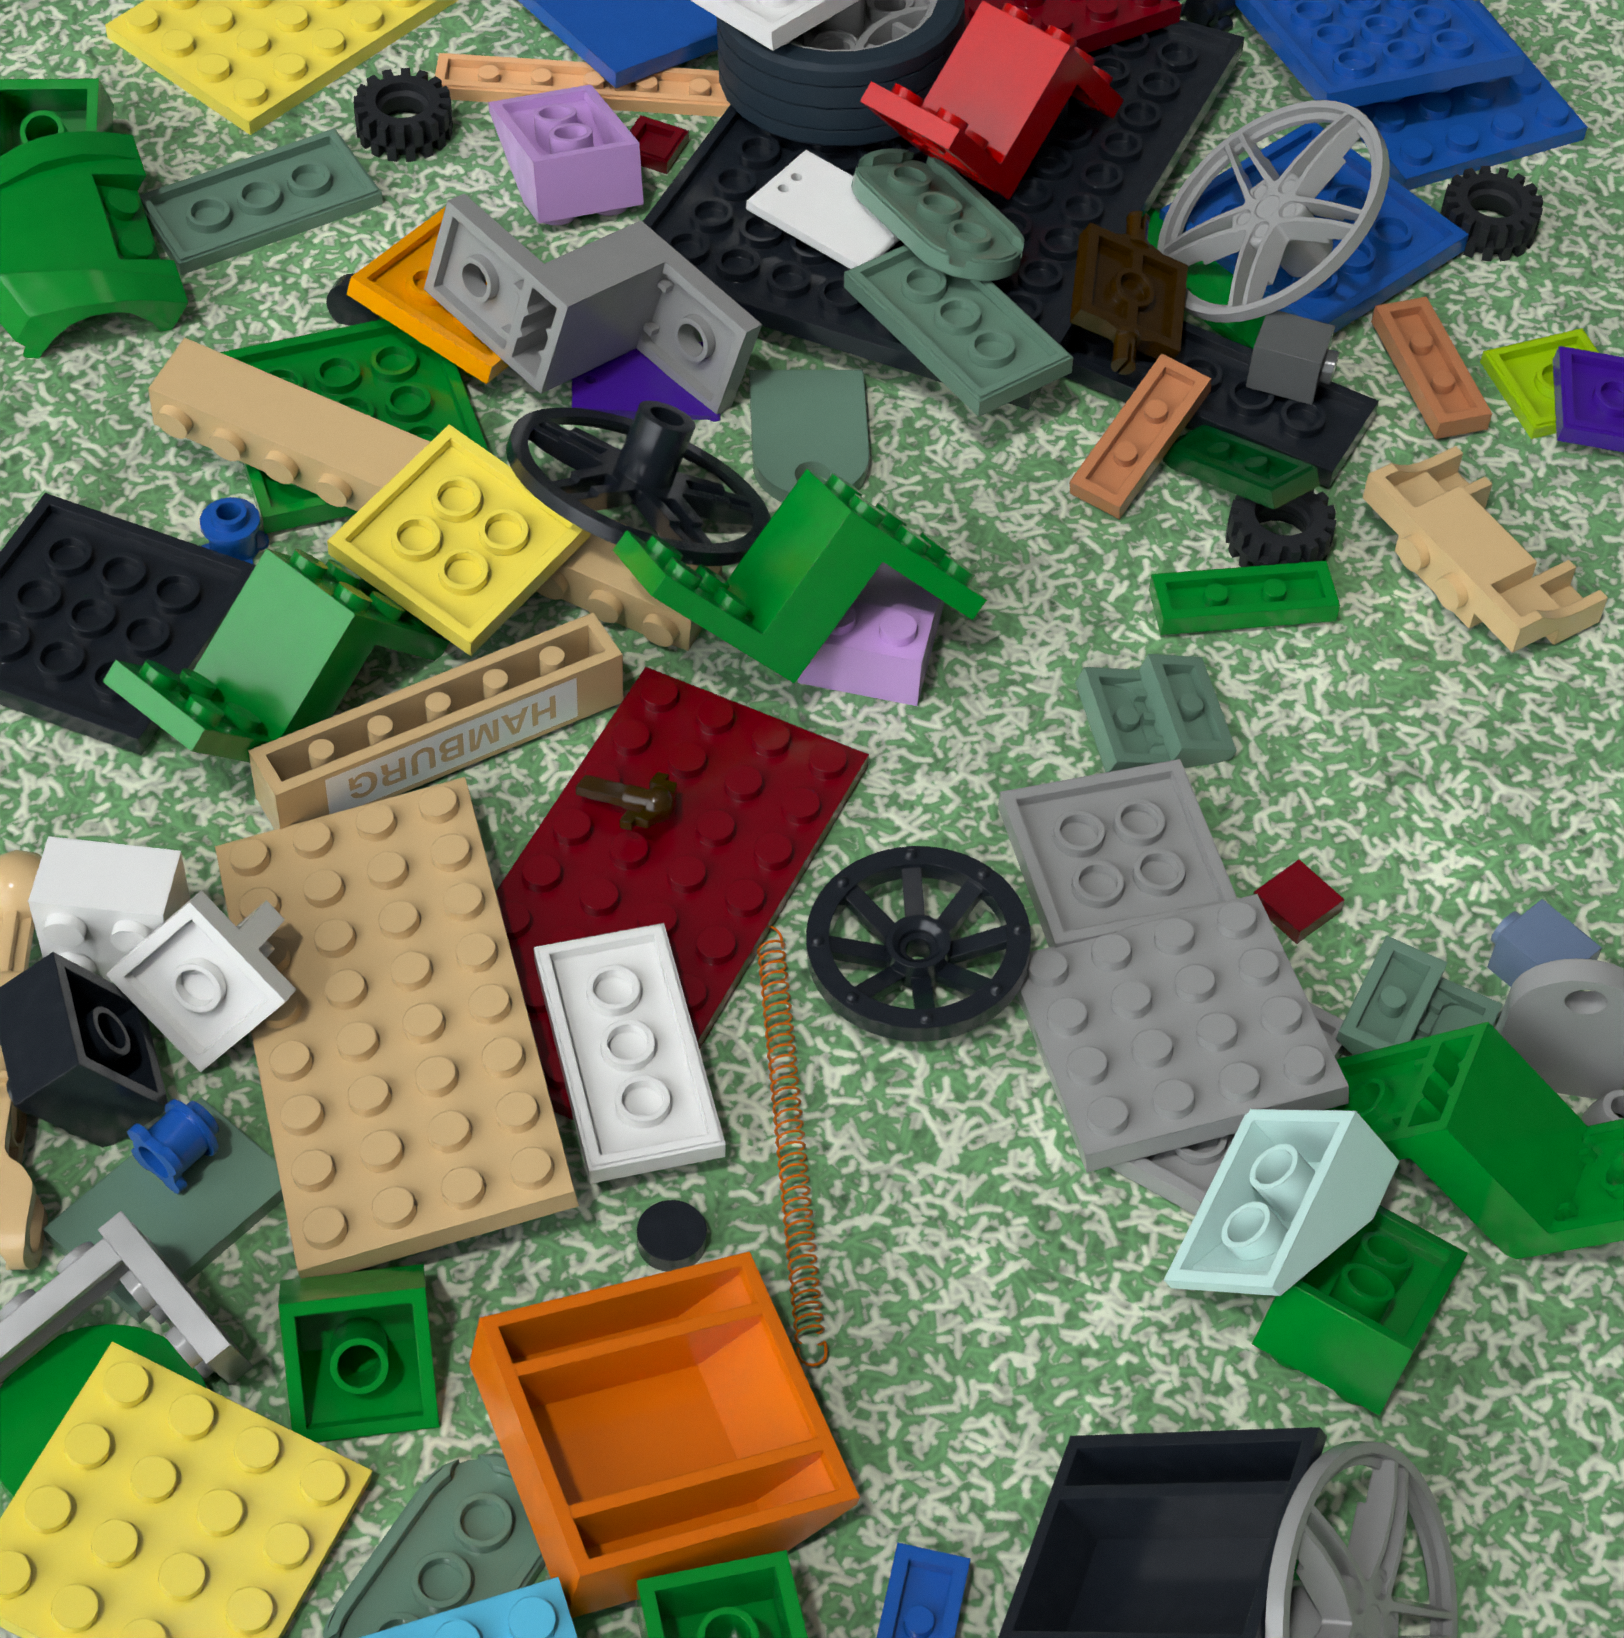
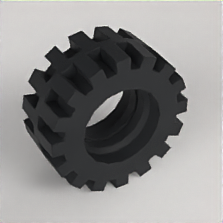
(1261, 547)

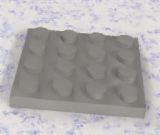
(1176, 1032)

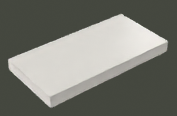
(628, 1053)

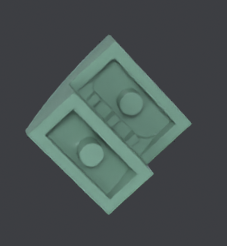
(1155, 713)
(1409, 1001)

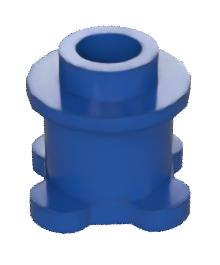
(233, 528)
(175, 1142)

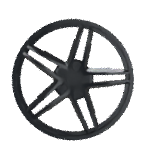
(638, 475)

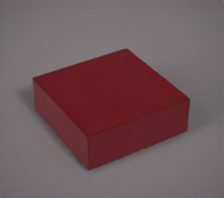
(659, 143)
(1299, 901)

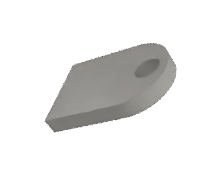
(1569, 1033)

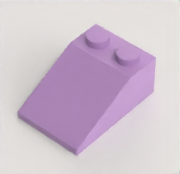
(569, 154)
(880, 641)

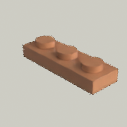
(1431, 368)
(1140, 436)

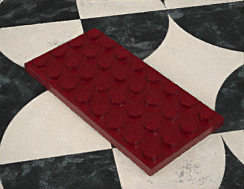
(716, 873)

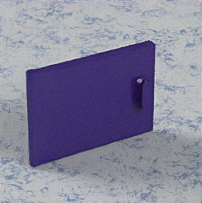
(629, 380)

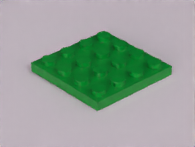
(371, 371)

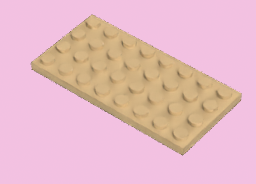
(407, 1054)

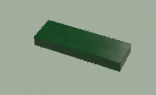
(1241, 466)

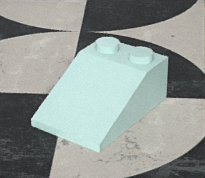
(1283, 1201)

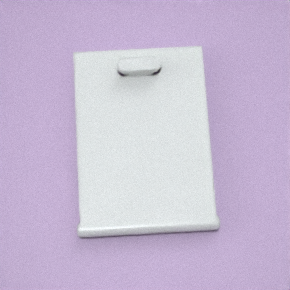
(820, 209)

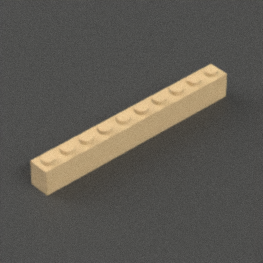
(352, 457)

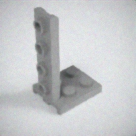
(93, 1273)

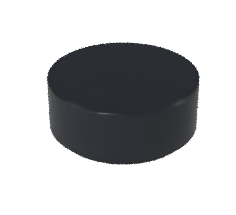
(346, 309)
(671, 1235)

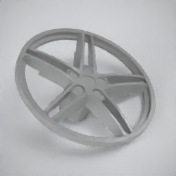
(1278, 212)
(1350, 1588)

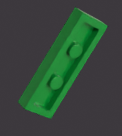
(1243, 597)

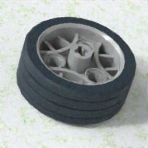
(817, 79)

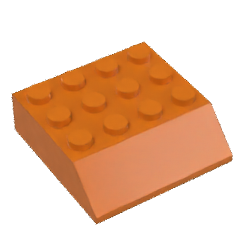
(658, 1428)

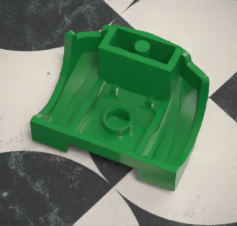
(78, 239)

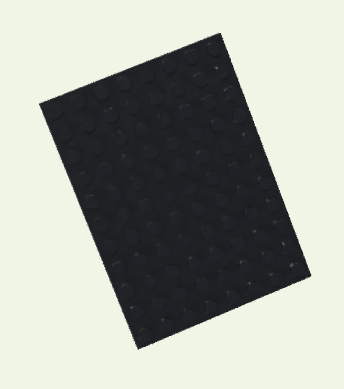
(1084, 176)

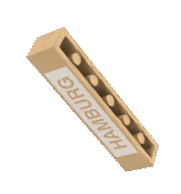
(439, 724)

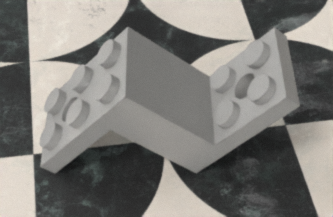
(590, 305)

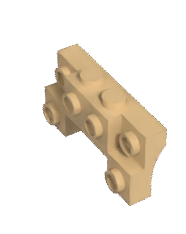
(1472, 558)

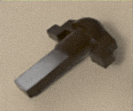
(642, 804)

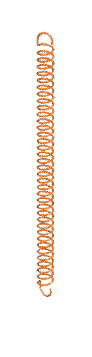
(790, 1142)

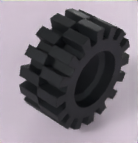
(409, 134)
(1498, 194)

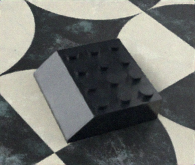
(1160, 1535)

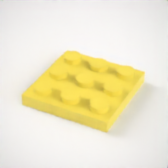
(456, 540)

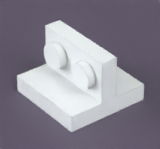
(205, 977)

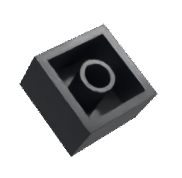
(78, 1052)

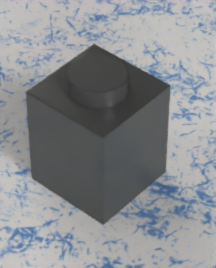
(1292, 357)

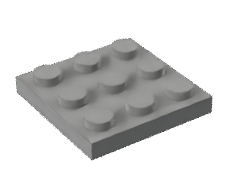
(1113, 850)

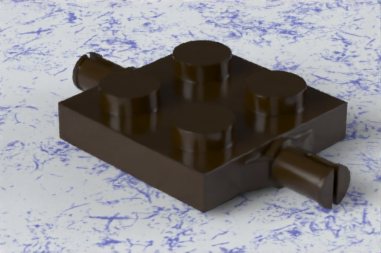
(1129, 292)

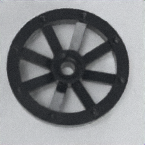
(918, 937)

